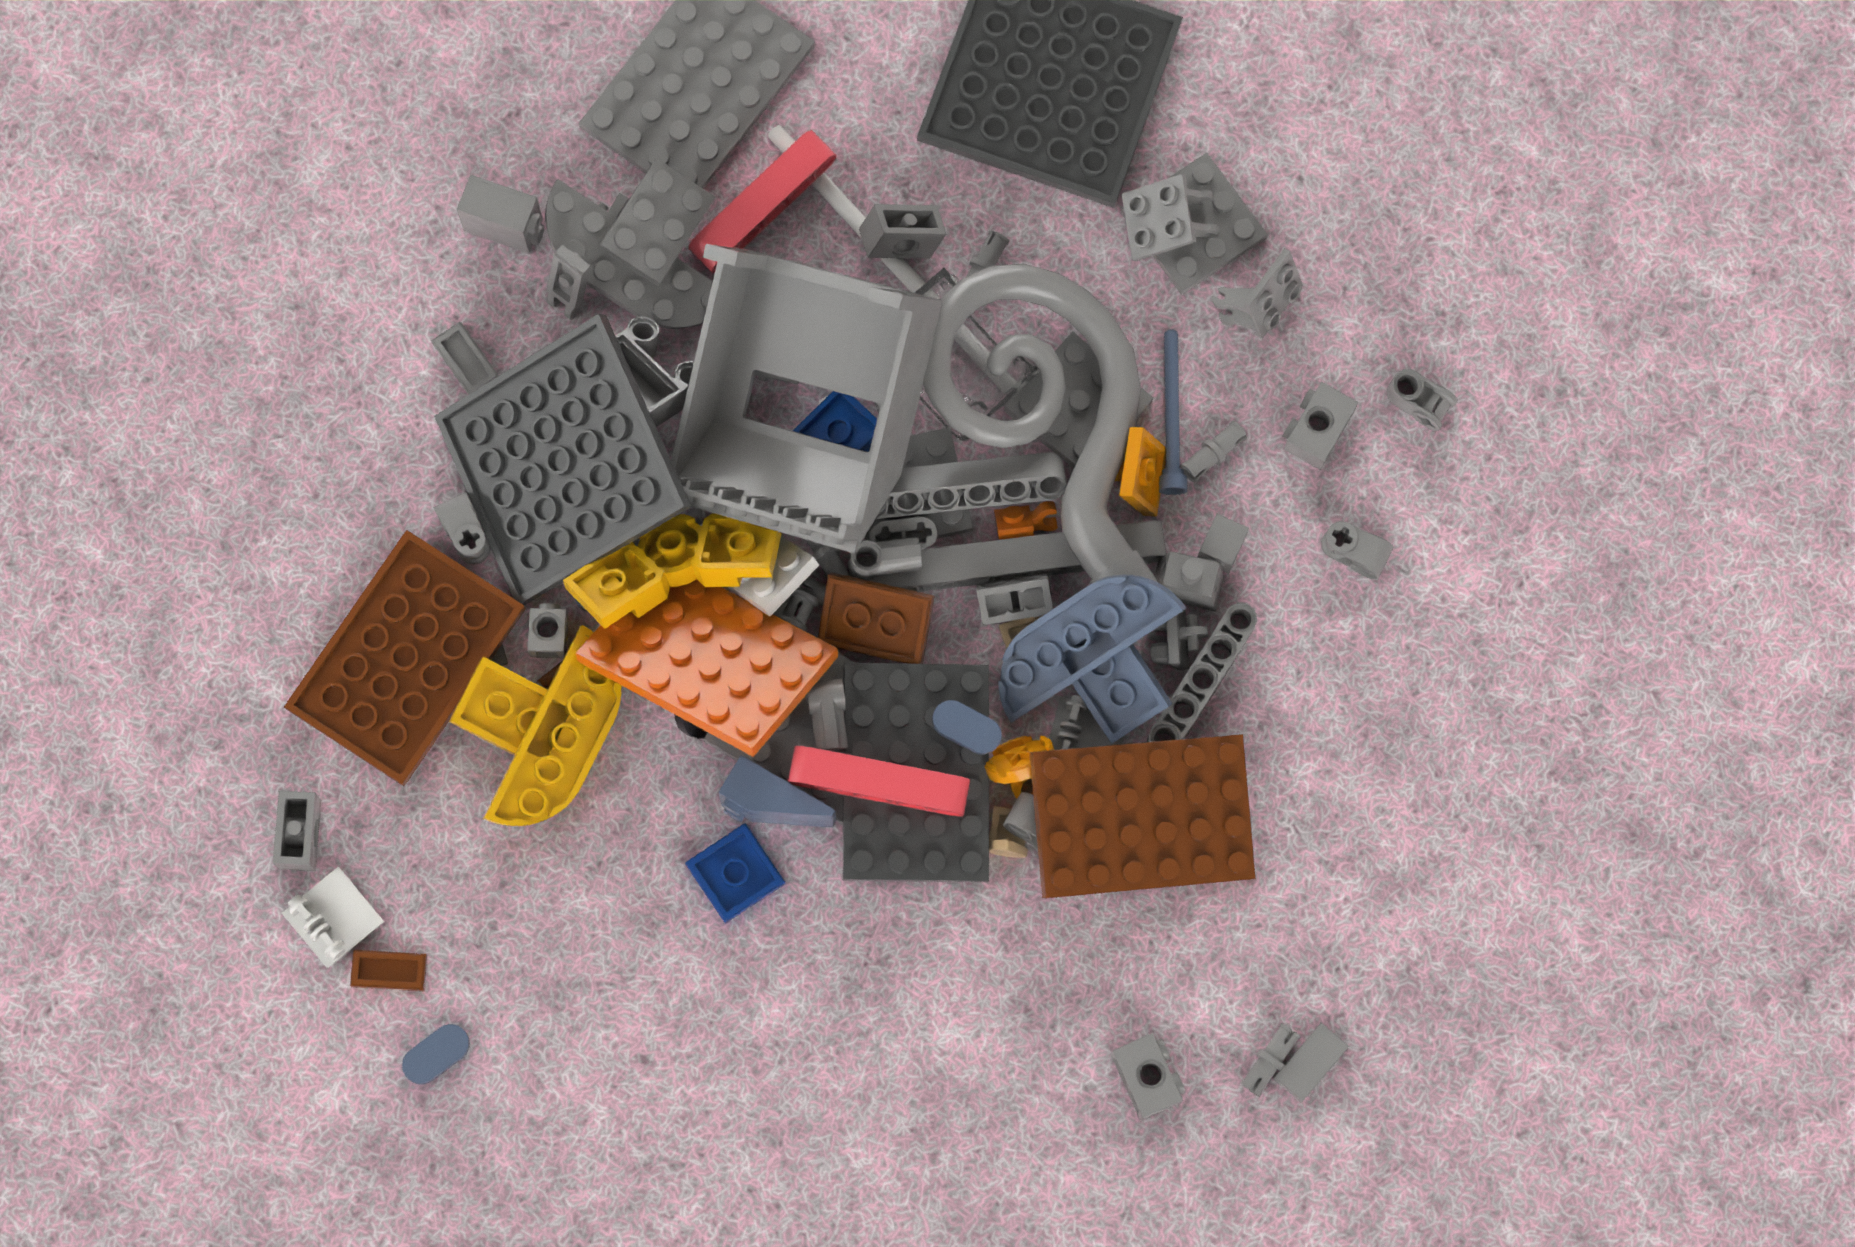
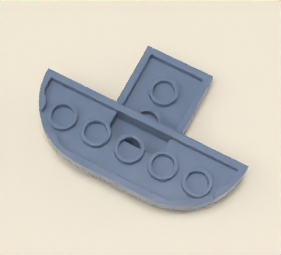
(1092, 648)

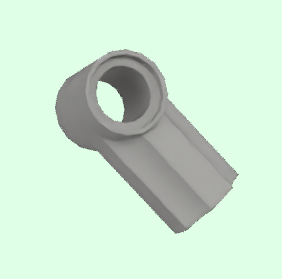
(890, 557)
(826, 706)

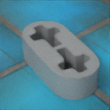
(906, 524)

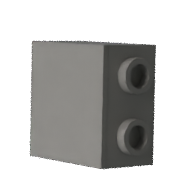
(500, 214)

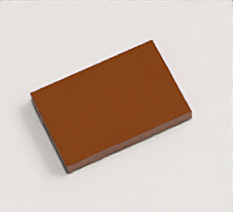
(875, 619)

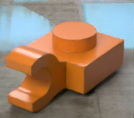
(1021, 522)

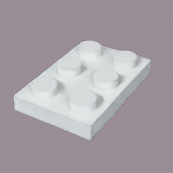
(790, 571)

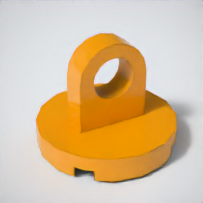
(1012, 761)

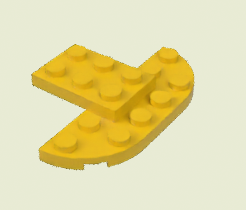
(547, 731)

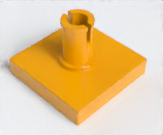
(1141, 471)

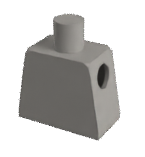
(1191, 579)

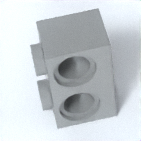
(1014, 599)

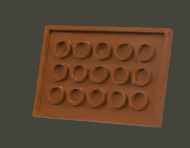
(404, 657)
(1142, 816)

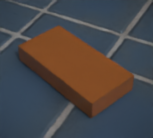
(388, 970)

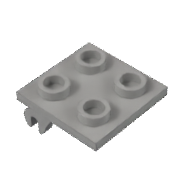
(1161, 218)
(1263, 305)

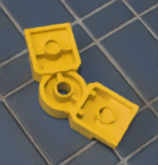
(673, 556)

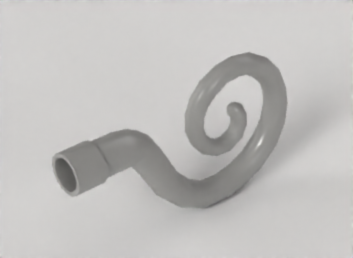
(1084, 502)

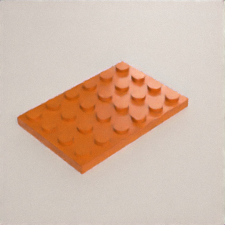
(712, 662)

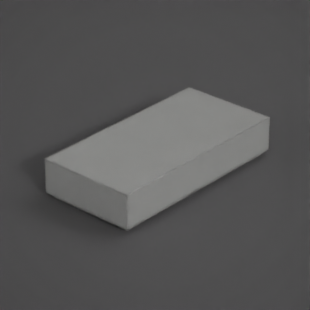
(464, 358)
(1311, 1062)

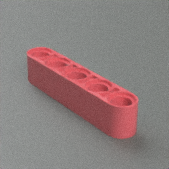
(766, 197)
(879, 781)

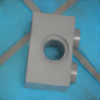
(902, 231)
(1315, 445)
(297, 831)
(1148, 1099)

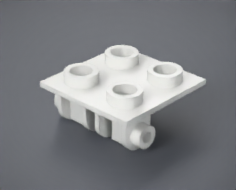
(332, 917)

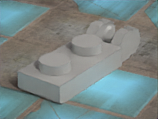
(568, 281)

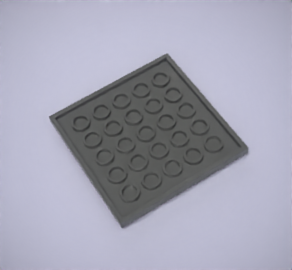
(1052, 89)
(562, 460)

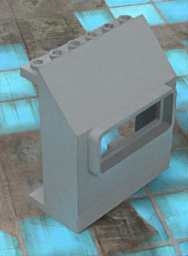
(819, 333)

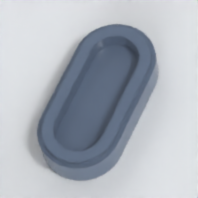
(966, 727)
(435, 1054)

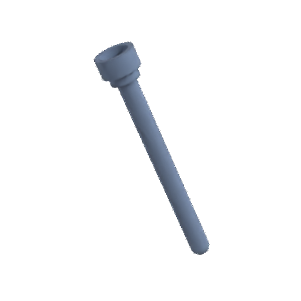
(1172, 478)

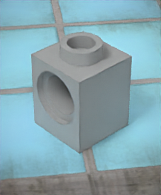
(1223, 542)
(552, 646)

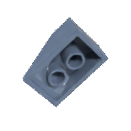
(766, 798)

